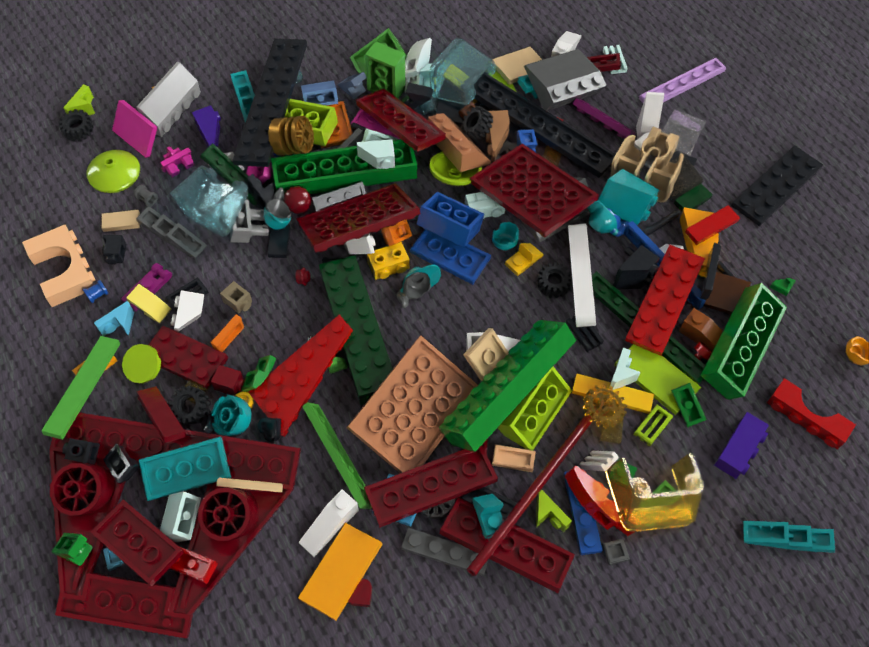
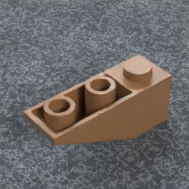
(498, 132)

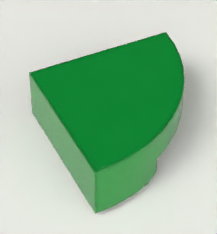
(783, 285)

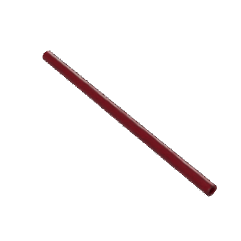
(528, 497)

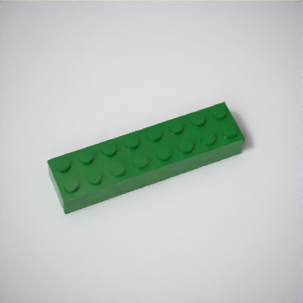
(339, 168)
(507, 384)

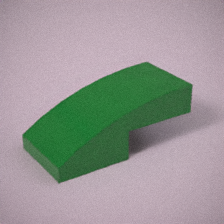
(257, 377)

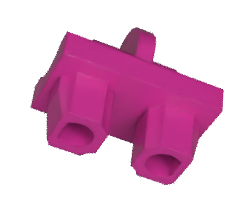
(174, 158)

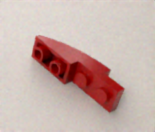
(594, 499)

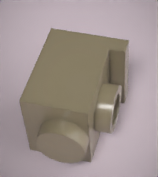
(236, 297)

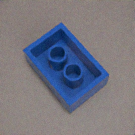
(450, 219)

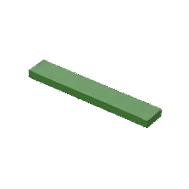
(80, 388)
(337, 454)

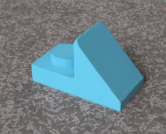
(120, 316)

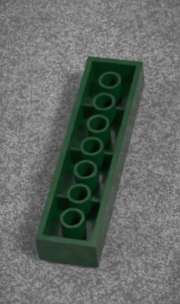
(365, 346)

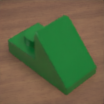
(72, 548)

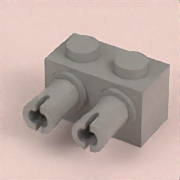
(244, 229)

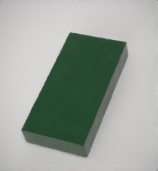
(693, 198)

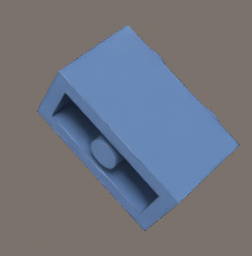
(320, 93)

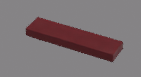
(160, 414)

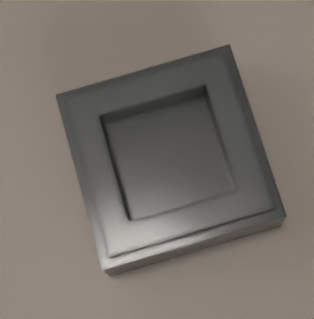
(615, 552)

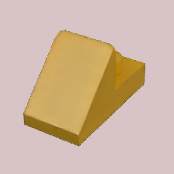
(524, 258)

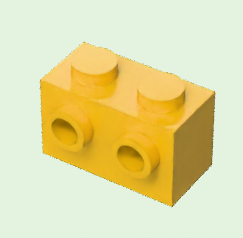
(388, 261)

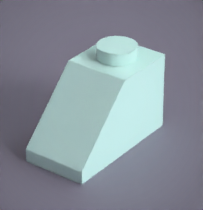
(377, 153)

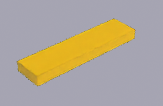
(634, 398)

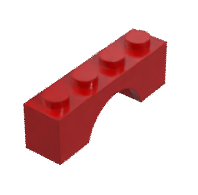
(831, 429)

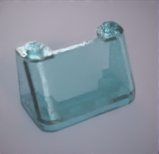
(458, 70)
(210, 200)

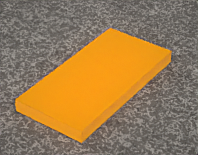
(340, 571)

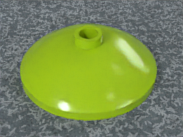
(113, 171)
(447, 173)

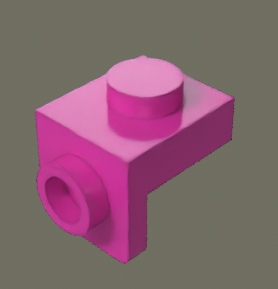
(261, 173)

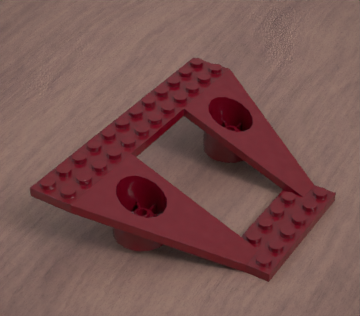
(135, 602)

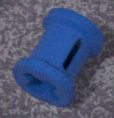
(95, 291)

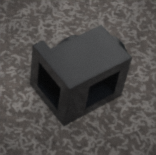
(114, 249)
(87, 451)

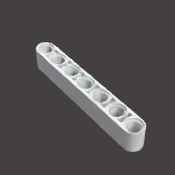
(581, 276)

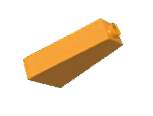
(688, 218)

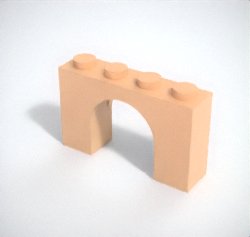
(61, 243)

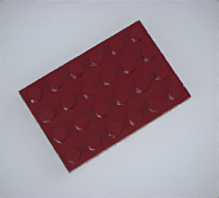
(534, 189)
(357, 217)

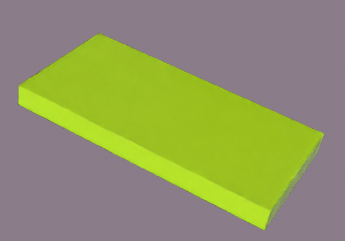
(658, 376)

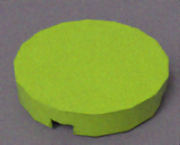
(141, 363)

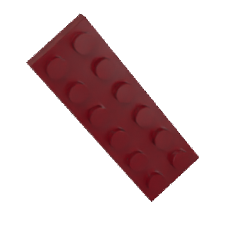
(401, 120)
(429, 485)
(518, 551)

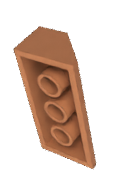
(457, 145)

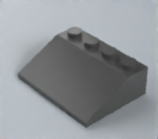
(564, 79)

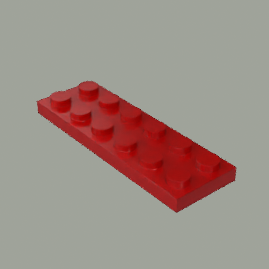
(665, 300)

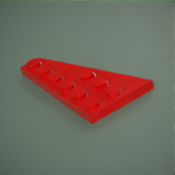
(299, 375)

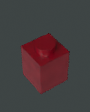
(227, 380)

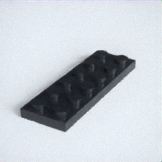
(776, 185)

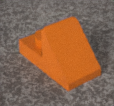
(396, 233)

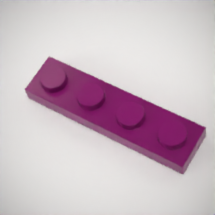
(597, 115)

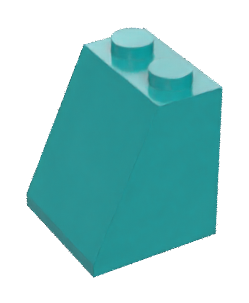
(629, 196)

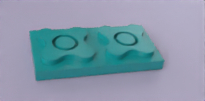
(184, 468)

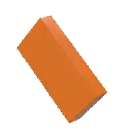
(228, 333)

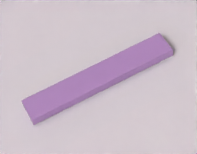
(688, 80)

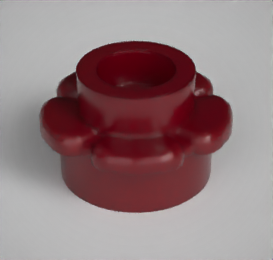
(303, 276)

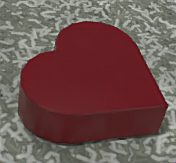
(361, 594)

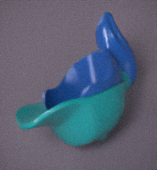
(605, 221)

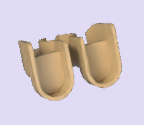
(662, 172)

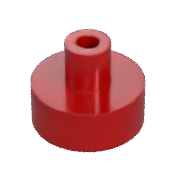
(702, 351)

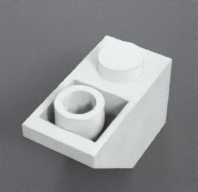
(361, 246)
(188, 310)

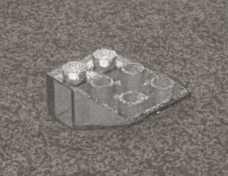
(687, 128)

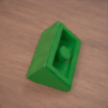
(688, 404)

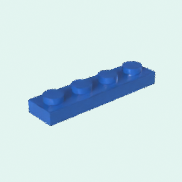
(584, 525)

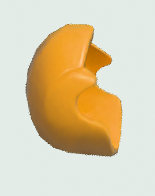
(858, 351)

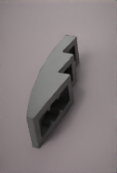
(171, 232)

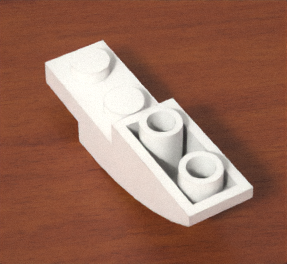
(416, 60)

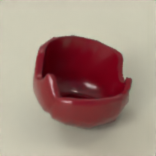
(297, 199)

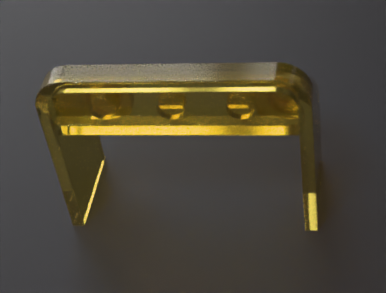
(645, 510)

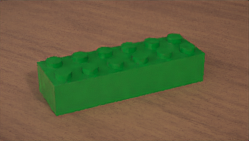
(744, 342)

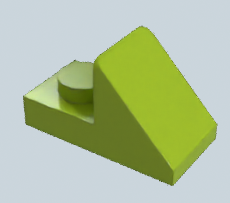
(81, 101)
(547, 508)

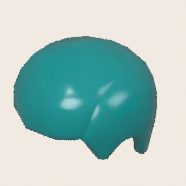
(506, 236)

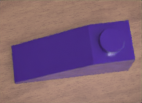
(208, 124)

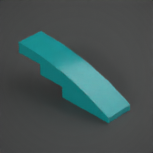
(243, 91)
(789, 536)

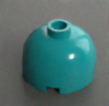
(231, 416)

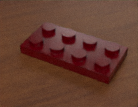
(187, 356)
(137, 542)

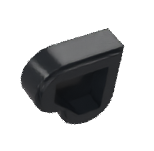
(270, 427)

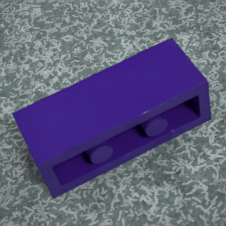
(742, 446)

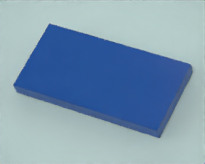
(460, 261)

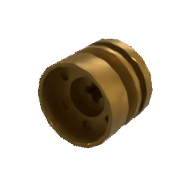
(291, 135)

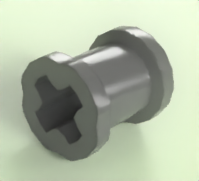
(149, 198)

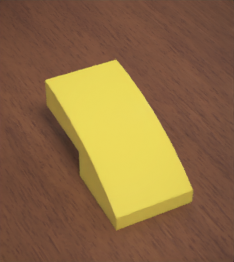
(148, 303)

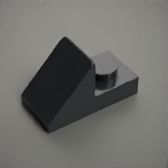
(417, 95)
(260, 194)
(120, 464)

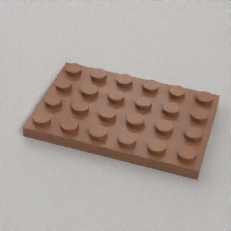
(410, 405)

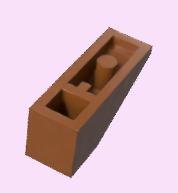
(701, 329)

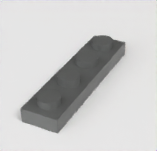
(439, 550)

